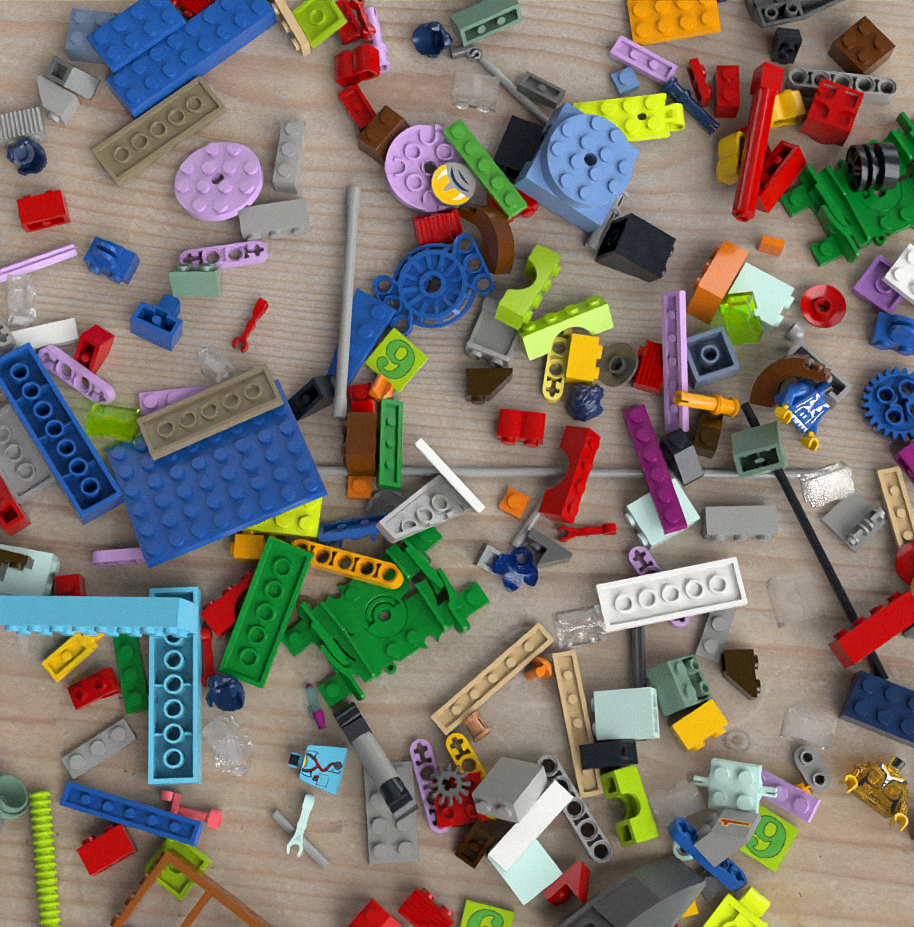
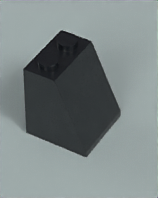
(636, 248)

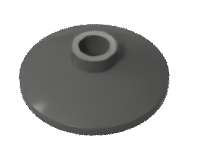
(612, 359)

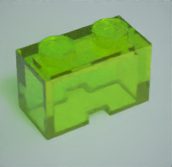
(740, 319)
(113, 422)

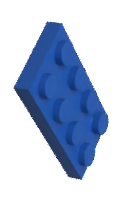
(134, 31)

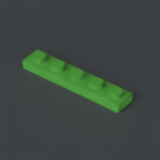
(484, 169)

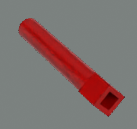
(764, 87)

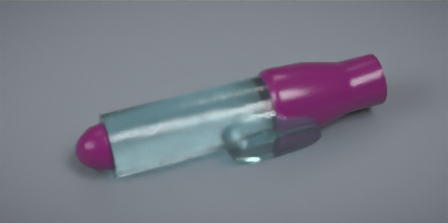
(315, 709)

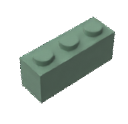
(484, 19)

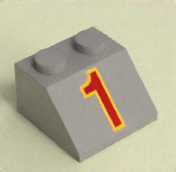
(725, 833)

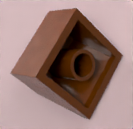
(380, 134)

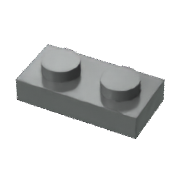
(541, 90)

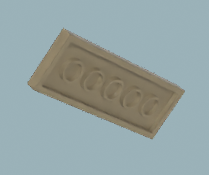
(158, 130)
(209, 412)

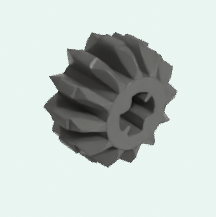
(446, 776)

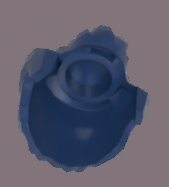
(431, 39)
(28, 156)
(584, 402)
(225, 692)

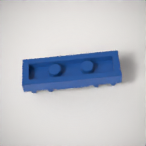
(350, 529)

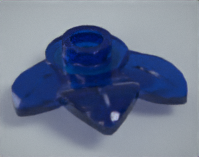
(514, 572)

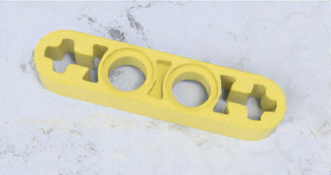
(557, 359)

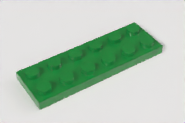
(266, 612)

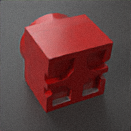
(832, 113)

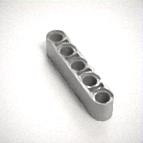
(872, 84)
(584, 816)

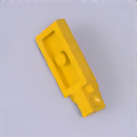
(70, 655)

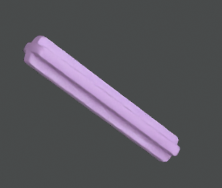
(39, 261)

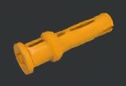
(715, 404)

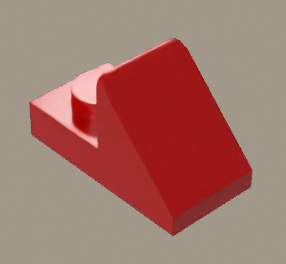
(360, 398)
(573, 880)

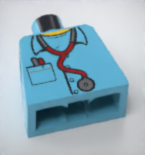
(321, 766)

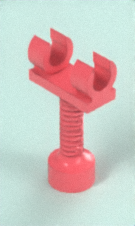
(212, 818)

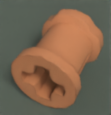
(476, 726)

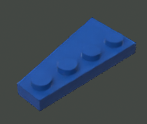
(367, 324)

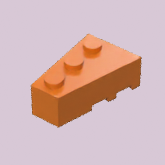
(716, 281)

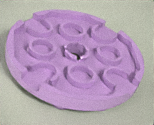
(406, 164)
(221, 201)

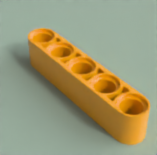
(357, 565)

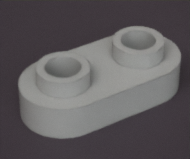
(811, 769)

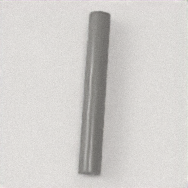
(528, 525)
(308, 847)

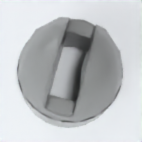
(795, 333)

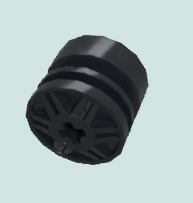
(872, 167)

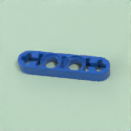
(726, 872)

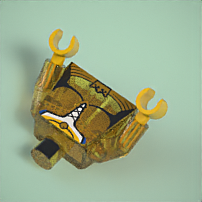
(881, 788)

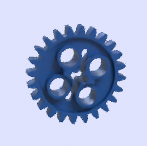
(879, 410)

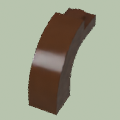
(496, 235)
(771, 378)

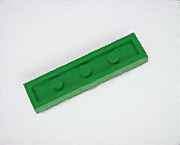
(389, 444)
(131, 674)

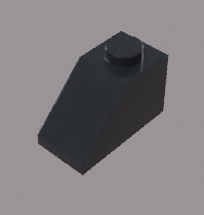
(313, 396)
(681, 456)
(608, 754)

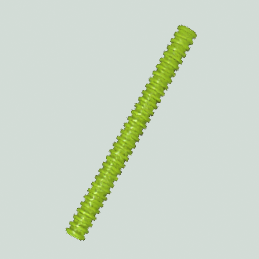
(44, 859)

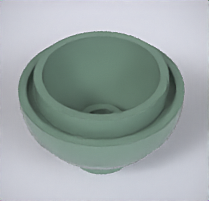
(13, 797)

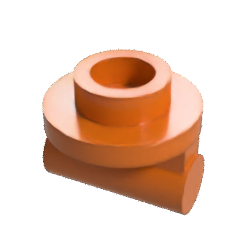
(381, 388)
(541, 668)

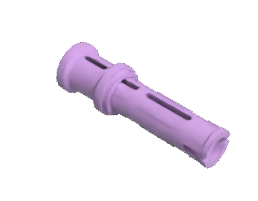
(377, 41)

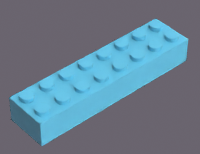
(99, 615)
(175, 701)

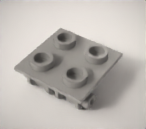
(855, 520)

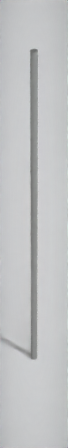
(555, 472)

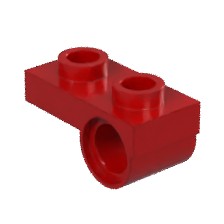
(93, 688)

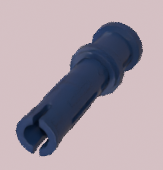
(683, 97)

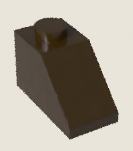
(485, 383)
(707, 433)

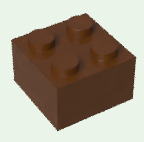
(861, 48)
(360, 443)

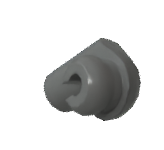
(470, 52)

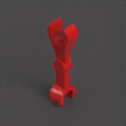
(366, 27)
(260, 308)
(605, 529)
(207, 637)

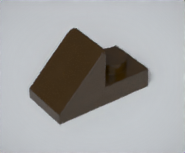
(15, 561)
(476, 843)

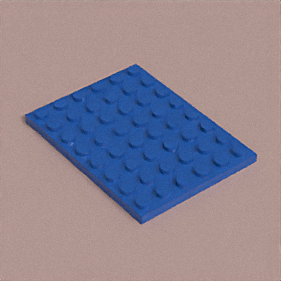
(215, 483)

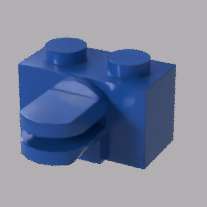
(111, 261)
(159, 322)
(893, 333)

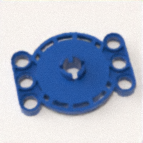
(414, 284)

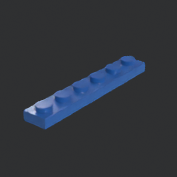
(131, 813)

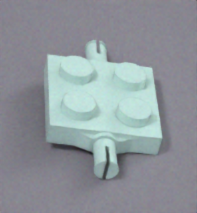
(735, 785)

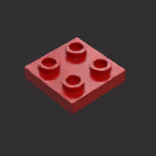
(459, 814)

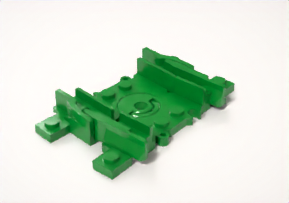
(856, 214)
(378, 641)

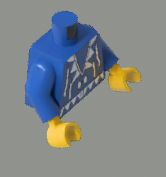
(804, 407)

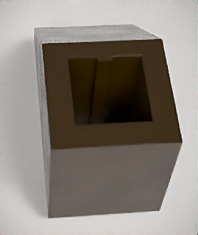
(739, 671)

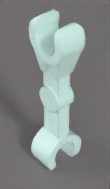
(302, 824)

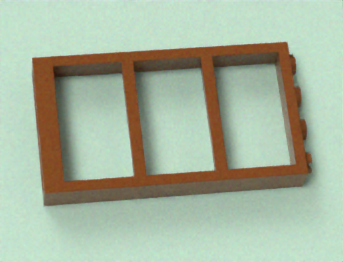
(210, 886)

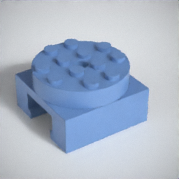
(563, 179)

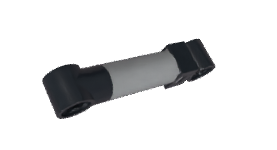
(375, 761)

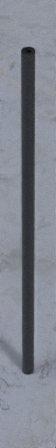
(816, 546)

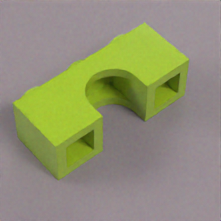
(627, 786)

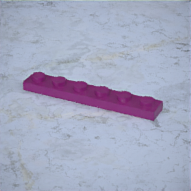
(654, 469)

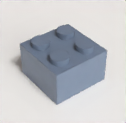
(82, 24)
(710, 358)

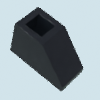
(786, 45)

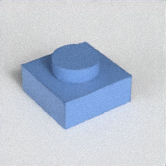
(625, 81)

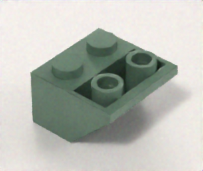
(196, 281)
(758, 450)
(679, 684)

